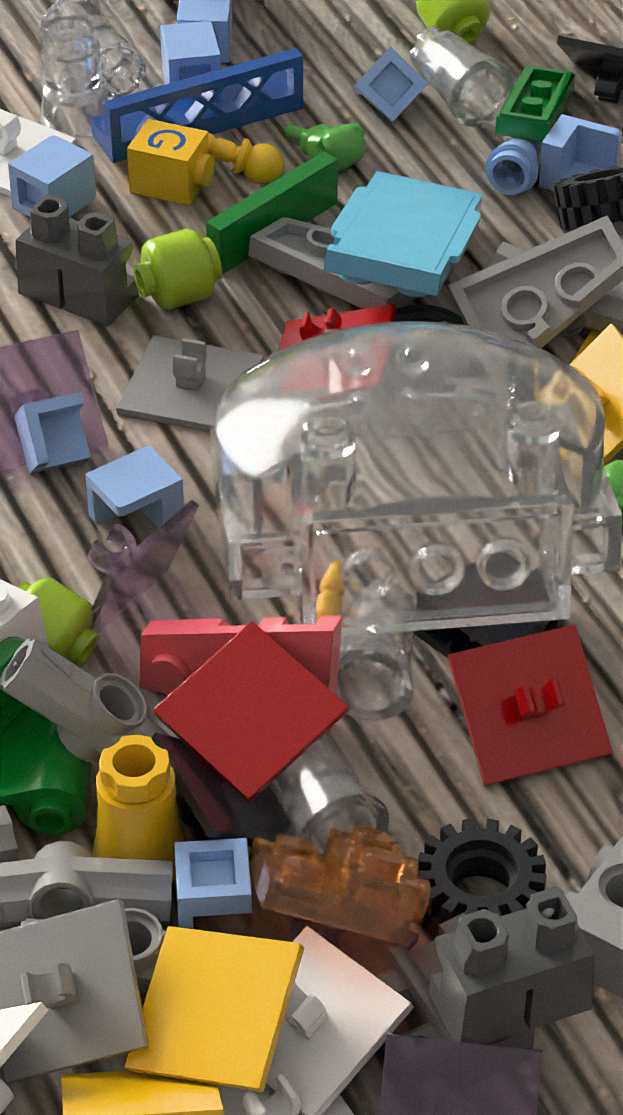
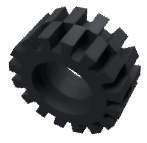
(590, 197)
(479, 854)

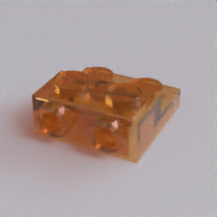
(354, 885)

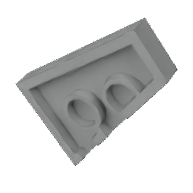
(300, 251)
(543, 287)

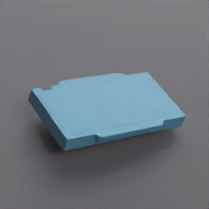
(402, 234)

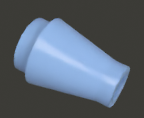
(514, 165)

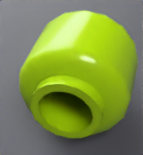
(456, 16)
(178, 269)
(65, 619)

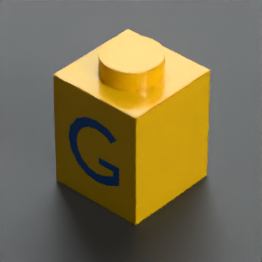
(169, 162)

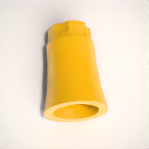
(136, 803)

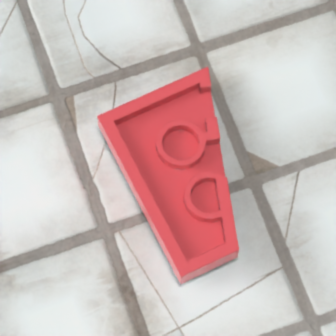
(179, 647)

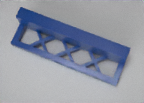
(206, 101)

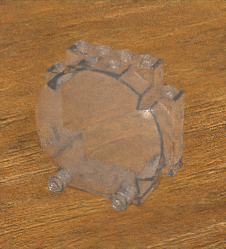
(413, 479)

